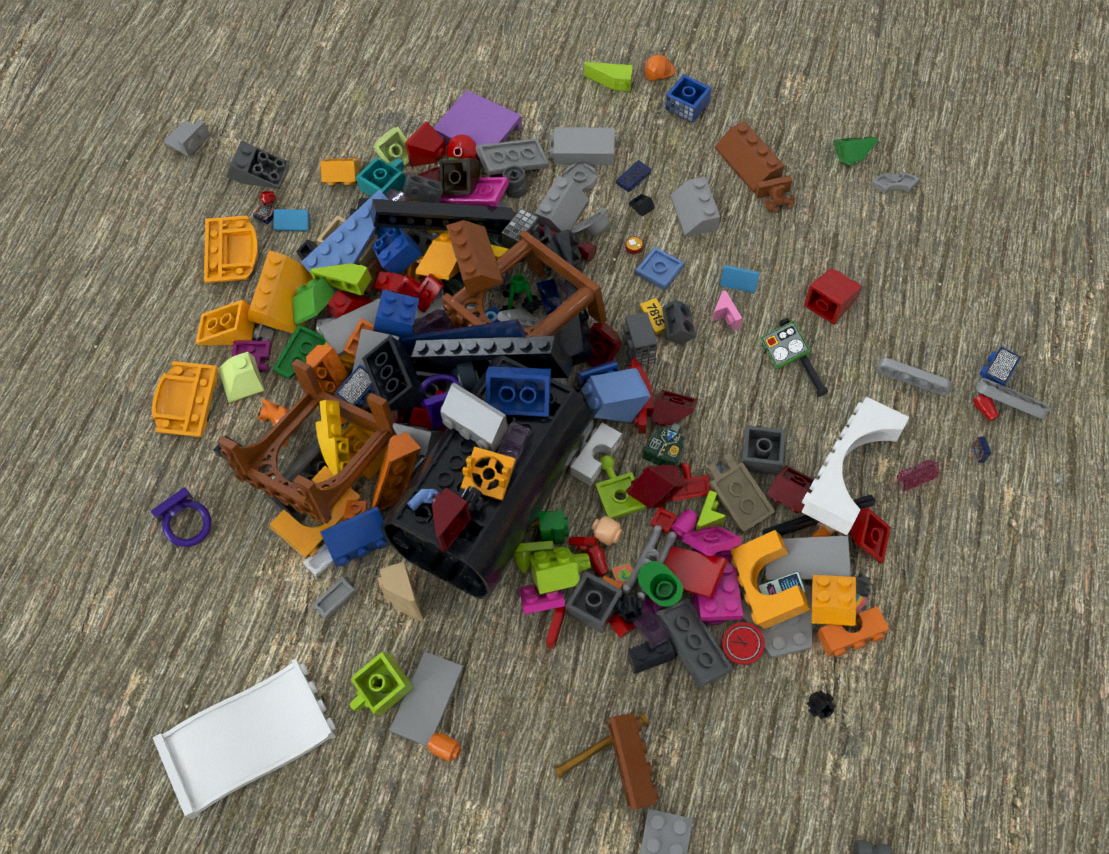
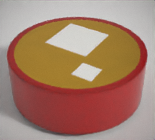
(634, 245)

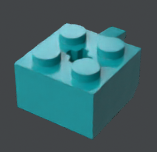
(381, 176)

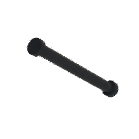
(821, 390)

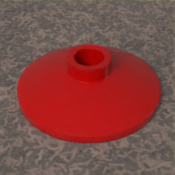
(465, 144)

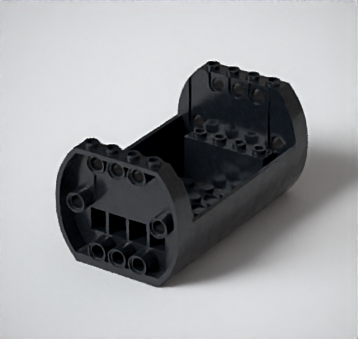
(495, 532)

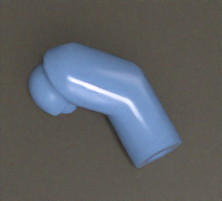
(422, 496)

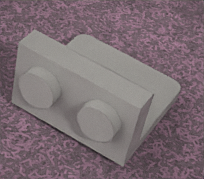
(188, 137)

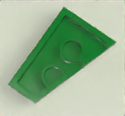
(298, 347)

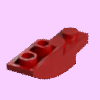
(647, 409)

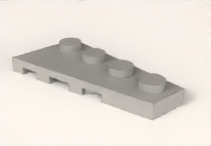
(524, 317)

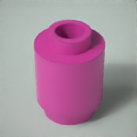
(685, 523)

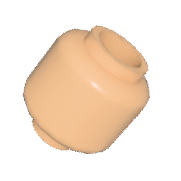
(607, 530)

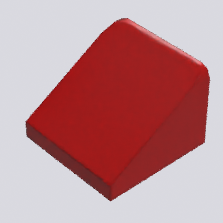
(621, 626)

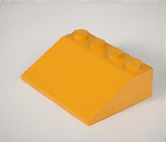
(275, 290)

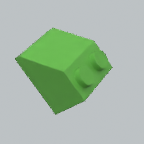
(311, 299)

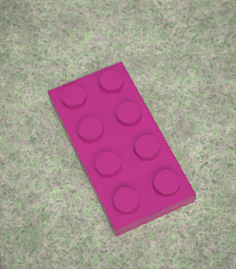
(486, 193)
(727, 600)

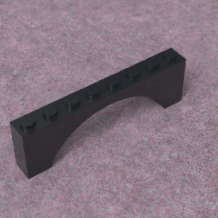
(576, 333)
(532, 352)

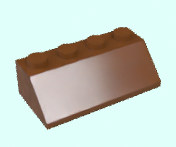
(749, 155)
(474, 256)
(631, 761)

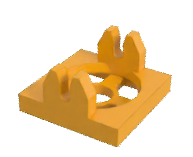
(479, 454)

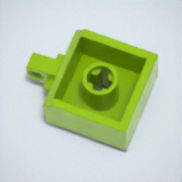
(557, 569)
(373, 692)

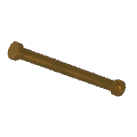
(589, 752)

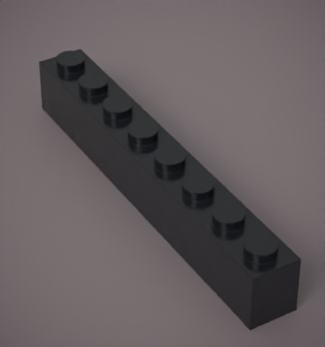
(437, 215)

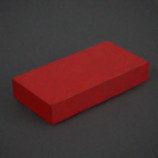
(555, 627)

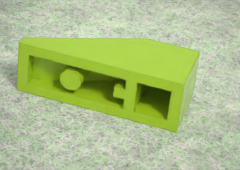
(610, 75)
(345, 277)

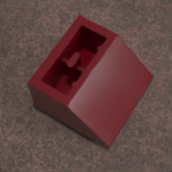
(656, 485)

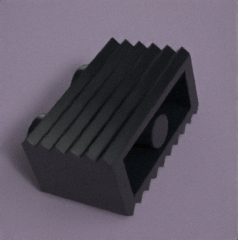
(644, 657)

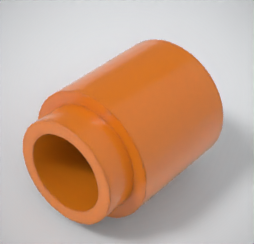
(444, 747)

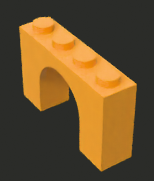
(306, 539)
(749, 561)

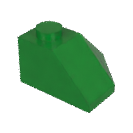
(853, 149)

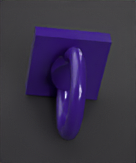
(435, 403)
(174, 506)

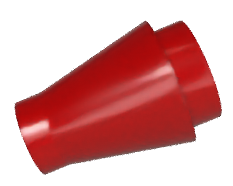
(986, 407)
(598, 560)

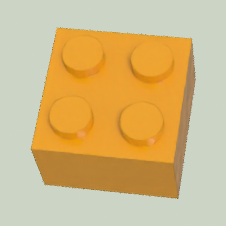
(834, 600)

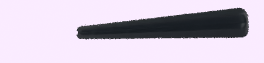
(807, 521)

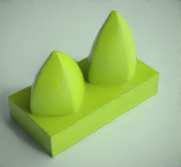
(527, 549)

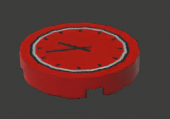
(743, 643)

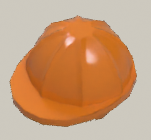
(658, 68)

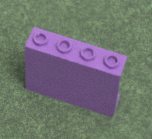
(478, 119)

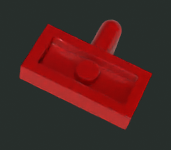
(695, 486)

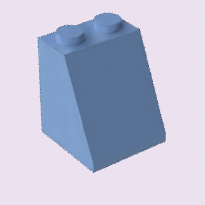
(616, 395)

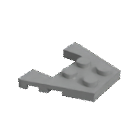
(788, 636)

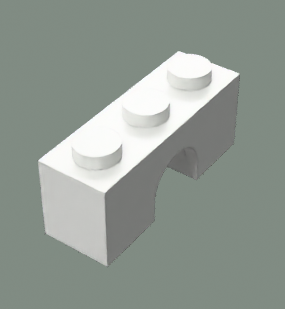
(603, 440)

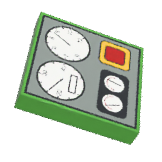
(785, 345)

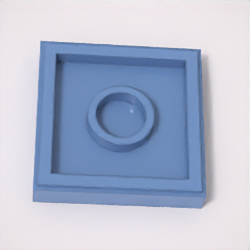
(659, 268)

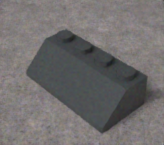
(307, 466)

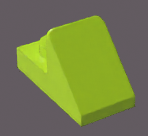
(709, 516)

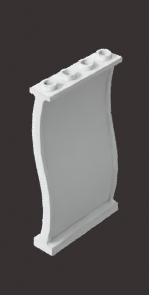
(243, 738)

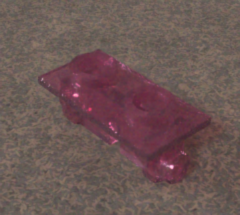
(924, 472)

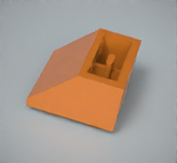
(327, 368)

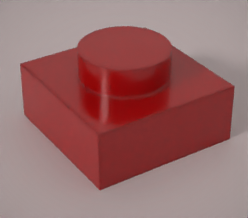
(664, 519)
(582, 542)

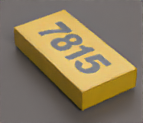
(655, 315)

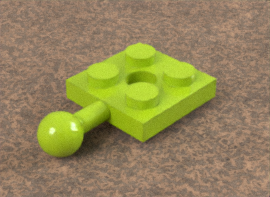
(609, 488)

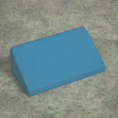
(291, 220)
(739, 279)

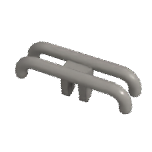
(649, 555)

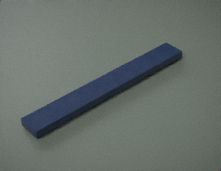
(501, 329)

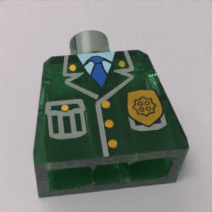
(664, 446)

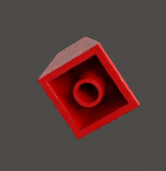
(832, 295)

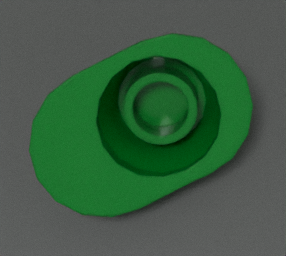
(660, 584)

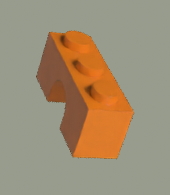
(838, 640)

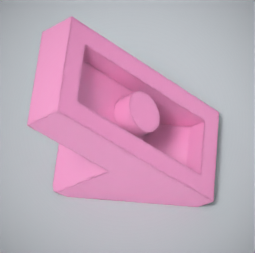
(727, 309)

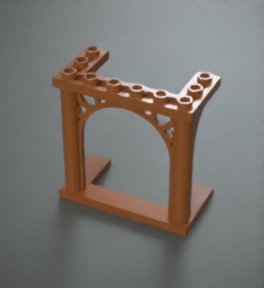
(535, 252)
(303, 493)

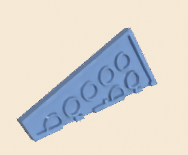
(347, 241)

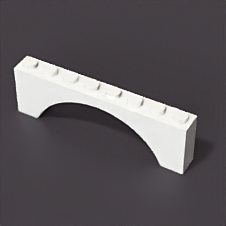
(829, 497)

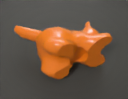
(273, 413)

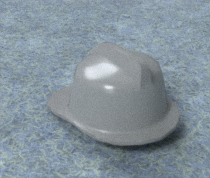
(594, 225)

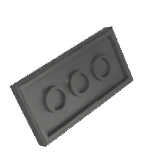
(694, 643)

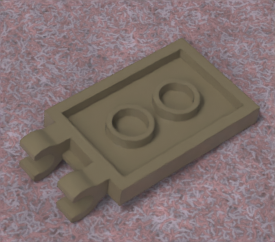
(739, 493)

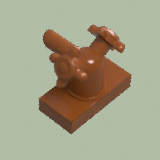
(775, 189)

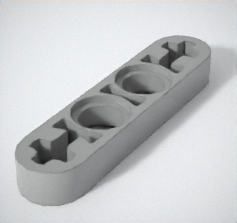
(914, 376)
(1013, 398)

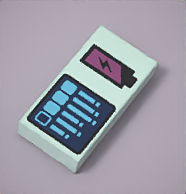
(781, 584)

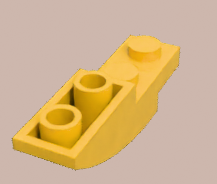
(329, 434)

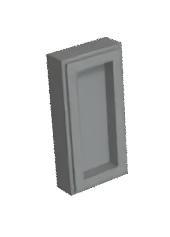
(334, 598)

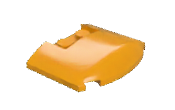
(229, 249)
(184, 399)

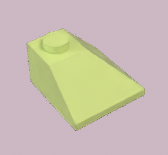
(392, 146)
(240, 377)

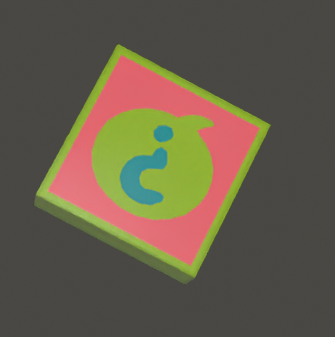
(622, 573)

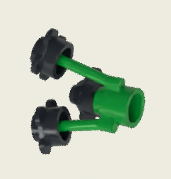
(514, 289)

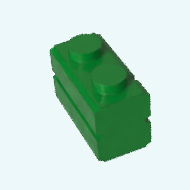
(553, 526)

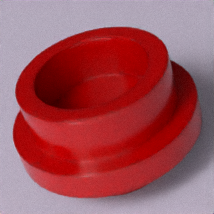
(267, 197)

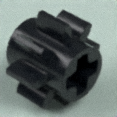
(473, 497)
(629, 608)
(821, 704)

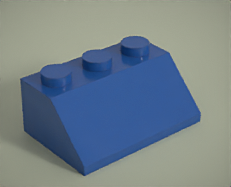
(519, 390)
(355, 537)

